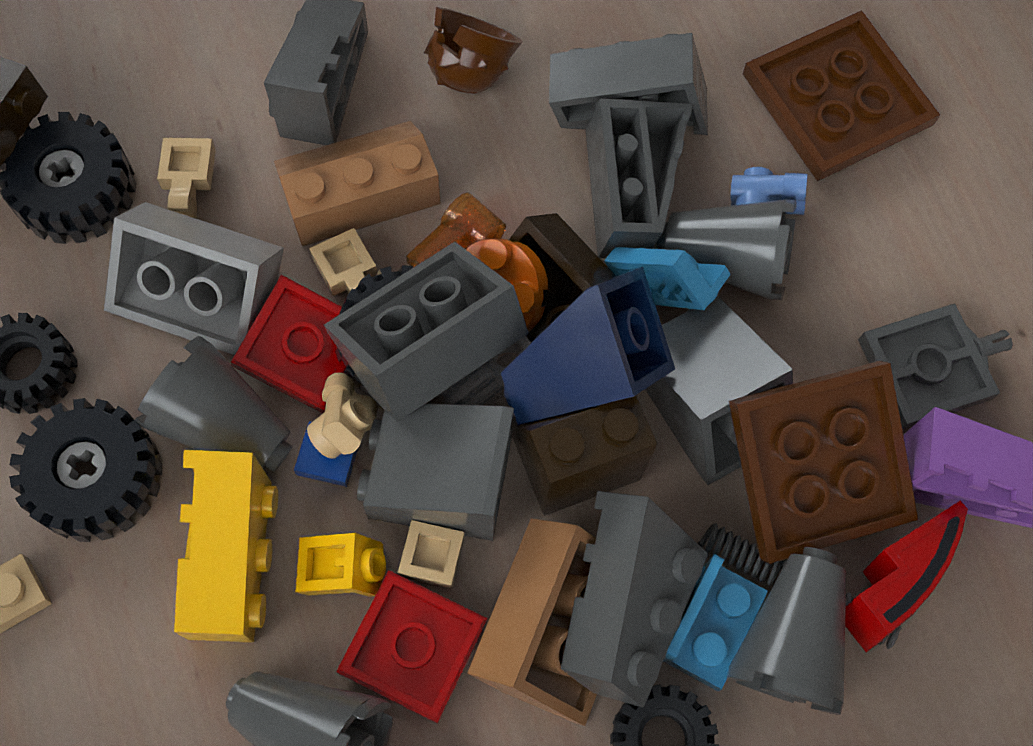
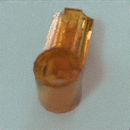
(462, 222)

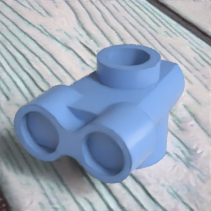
(761, 185)

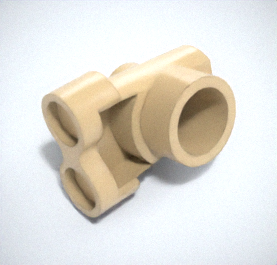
(344, 419)

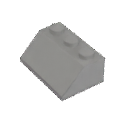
(188, 275)

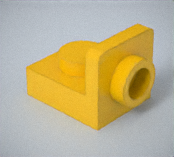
(340, 565)

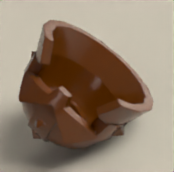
(468, 51)

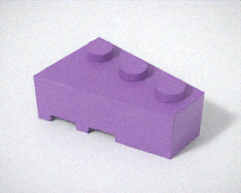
(971, 463)

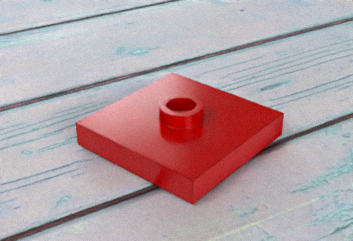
(290, 344)
(412, 646)

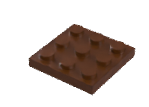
(840, 95)
(824, 460)

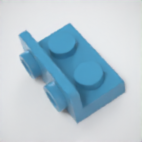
(672, 275)
(714, 624)

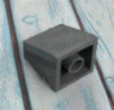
(714, 363)
(439, 467)

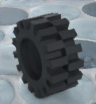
(50, 374)
(670, 703)

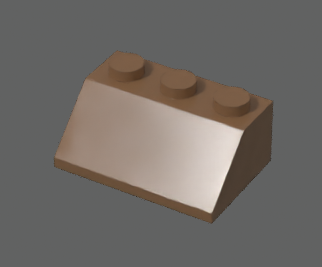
(359, 182)
(532, 620)

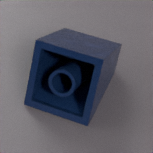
(592, 353)

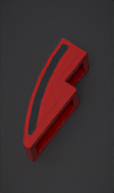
(904, 577)

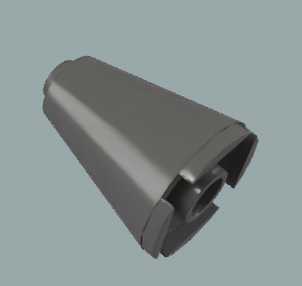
(746, 238)
(213, 408)
(799, 635)
(302, 713)

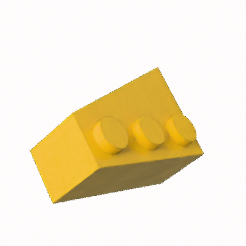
(224, 547)

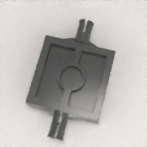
(935, 362)

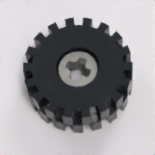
(73, 203)
(95, 502)

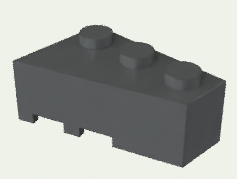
(317, 70)
(636, 70)
(633, 169)
(632, 598)

